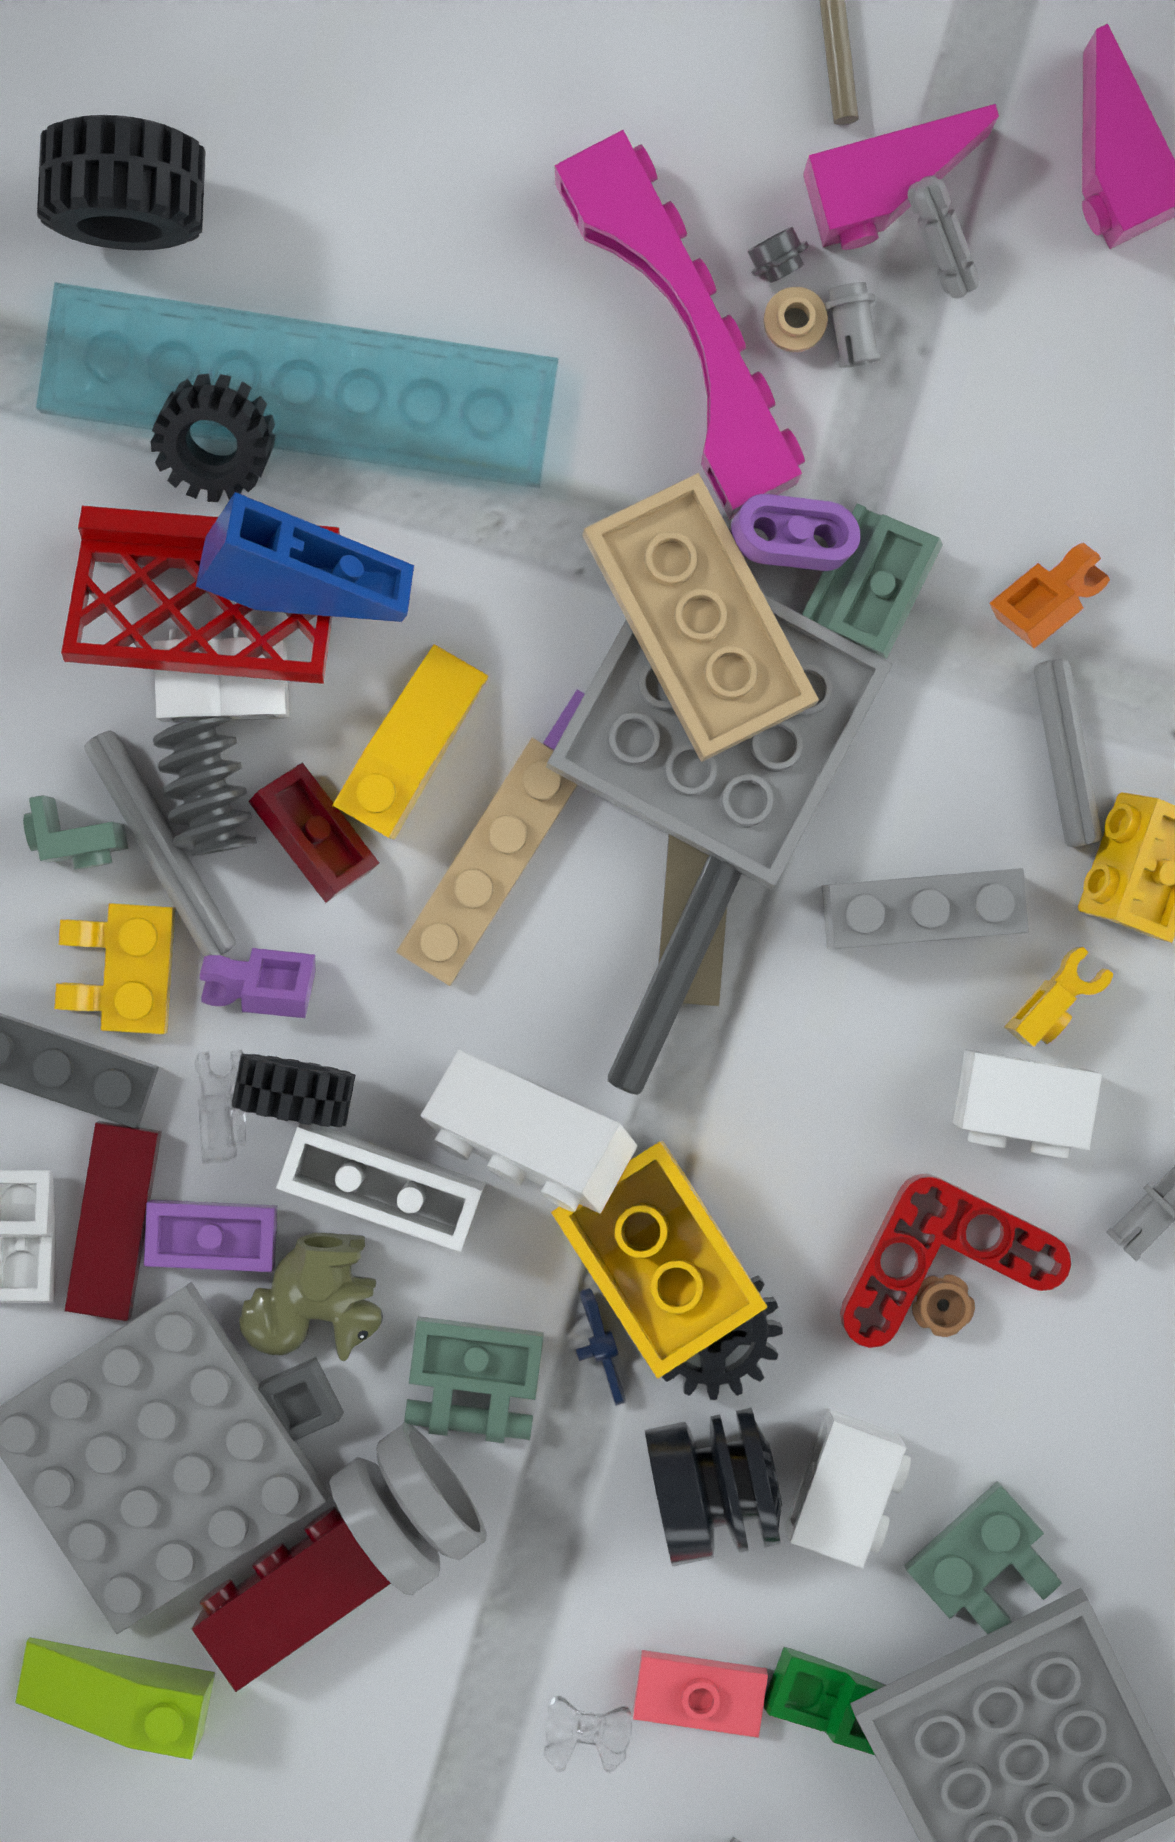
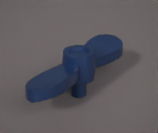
(601, 1346)

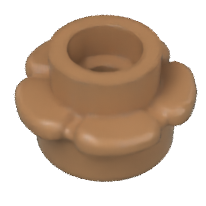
(958, 1313)

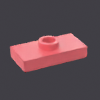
(700, 1693)

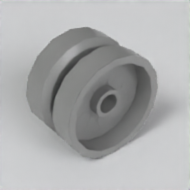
(407, 1509)

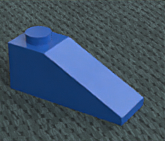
(298, 567)

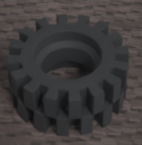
(225, 407)
(293, 1090)

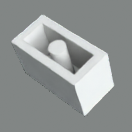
(1026, 1101)
(847, 1489)

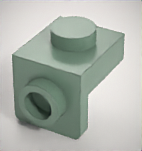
(85, 845)

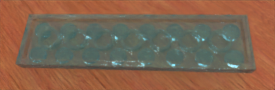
(324, 383)

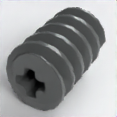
(203, 787)

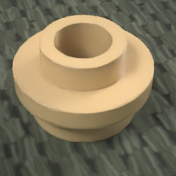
(791, 338)

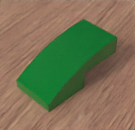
(819, 1697)

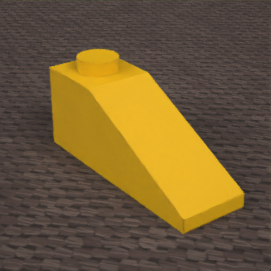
(410, 742)

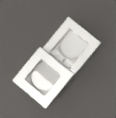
(27, 1236)

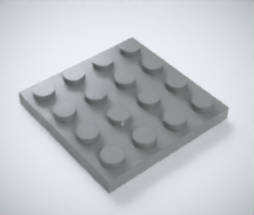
(746, 800)
(155, 1459)
(1022, 1737)

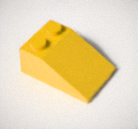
(662, 1262)

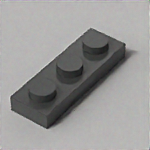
(74, 1072)

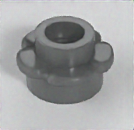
(778, 255)

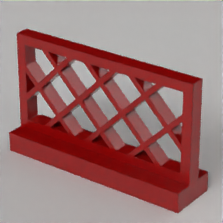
(163, 543)

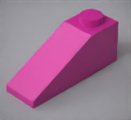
(1124, 154)
(867, 182)

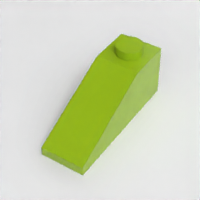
(117, 1696)

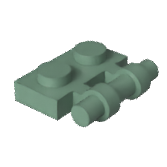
(473, 1360)

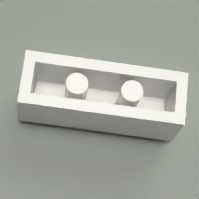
(528, 1133)
(380, 1185)

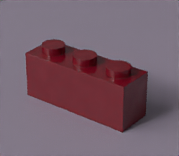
(286, 1599)

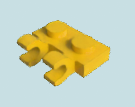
(135, 969)

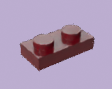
(313, 832)

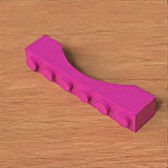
(620, 212)

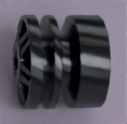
(713, 1486)

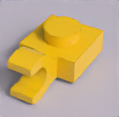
(1046, 1010)

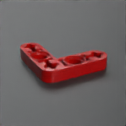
(950, 1230)

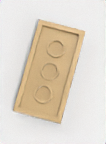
(700, 617)

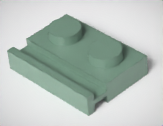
(877, 584)

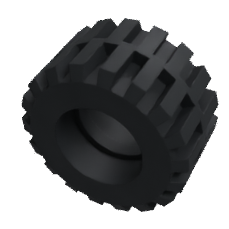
(121, 182)

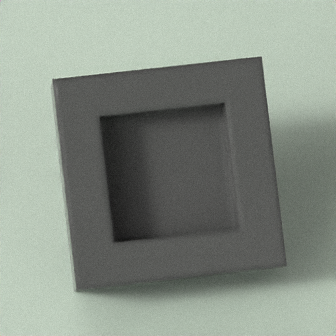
(302, 1399)

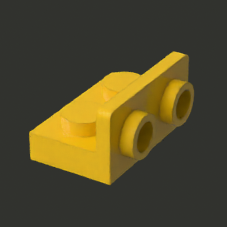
(1135, 868)

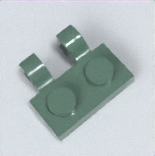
(975, 1551)

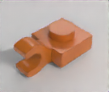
(1048, 599)

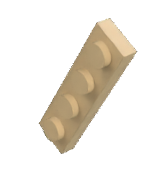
(488, 865)

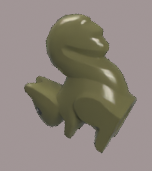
(309, 1285)

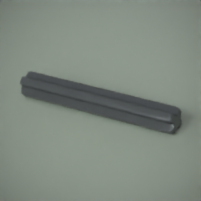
(674, 976)

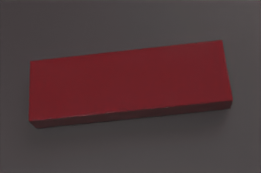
(112, 1221)

